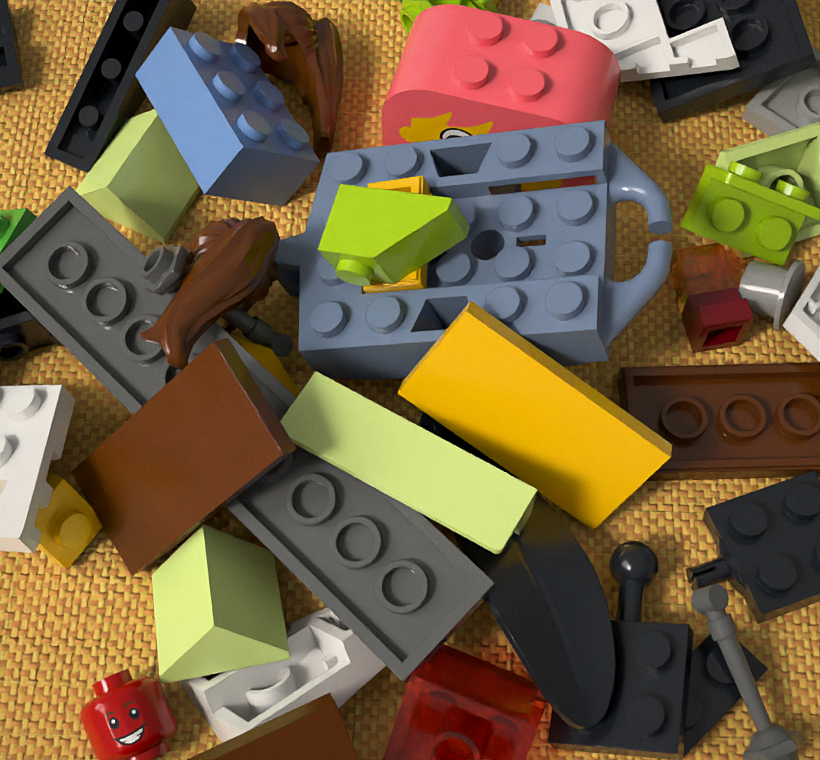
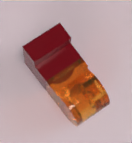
(709, 298)

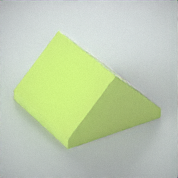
(788, 158)
(141, 179)
(217, 607)

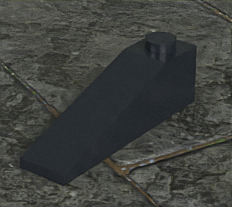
(108, 85)

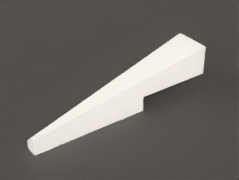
(321, 661)

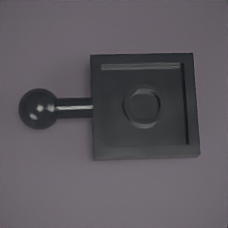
(650, 673)

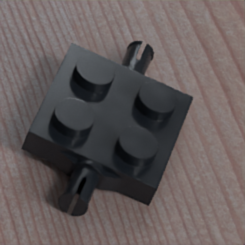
(767, 547)

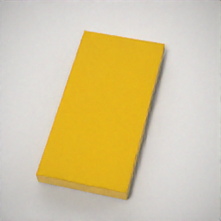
(534, 417)

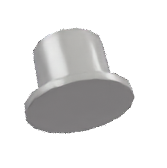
(772, 289)

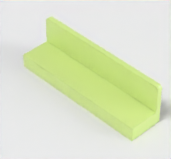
(409, 463)

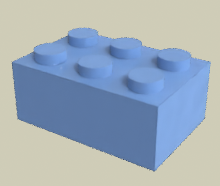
(226, 118)

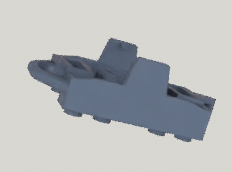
(549, 293)

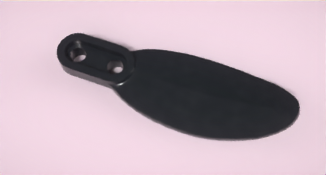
(548, 606)

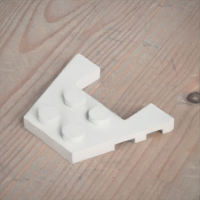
(641, 41)
(31, 434)

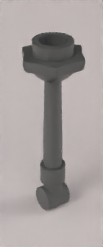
(165, 271)
(769, 740)

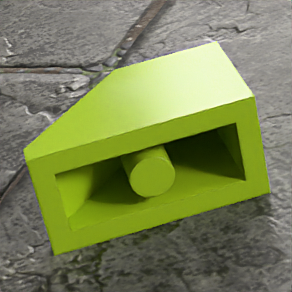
(387, 233)

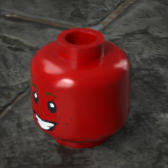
(128, 718)

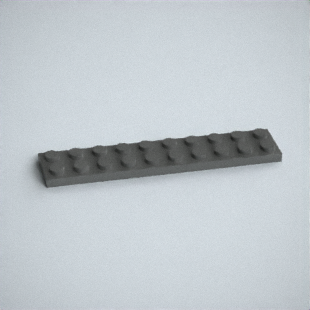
(346, 541)

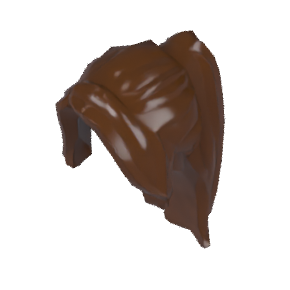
(299, 53)
(226, 270)

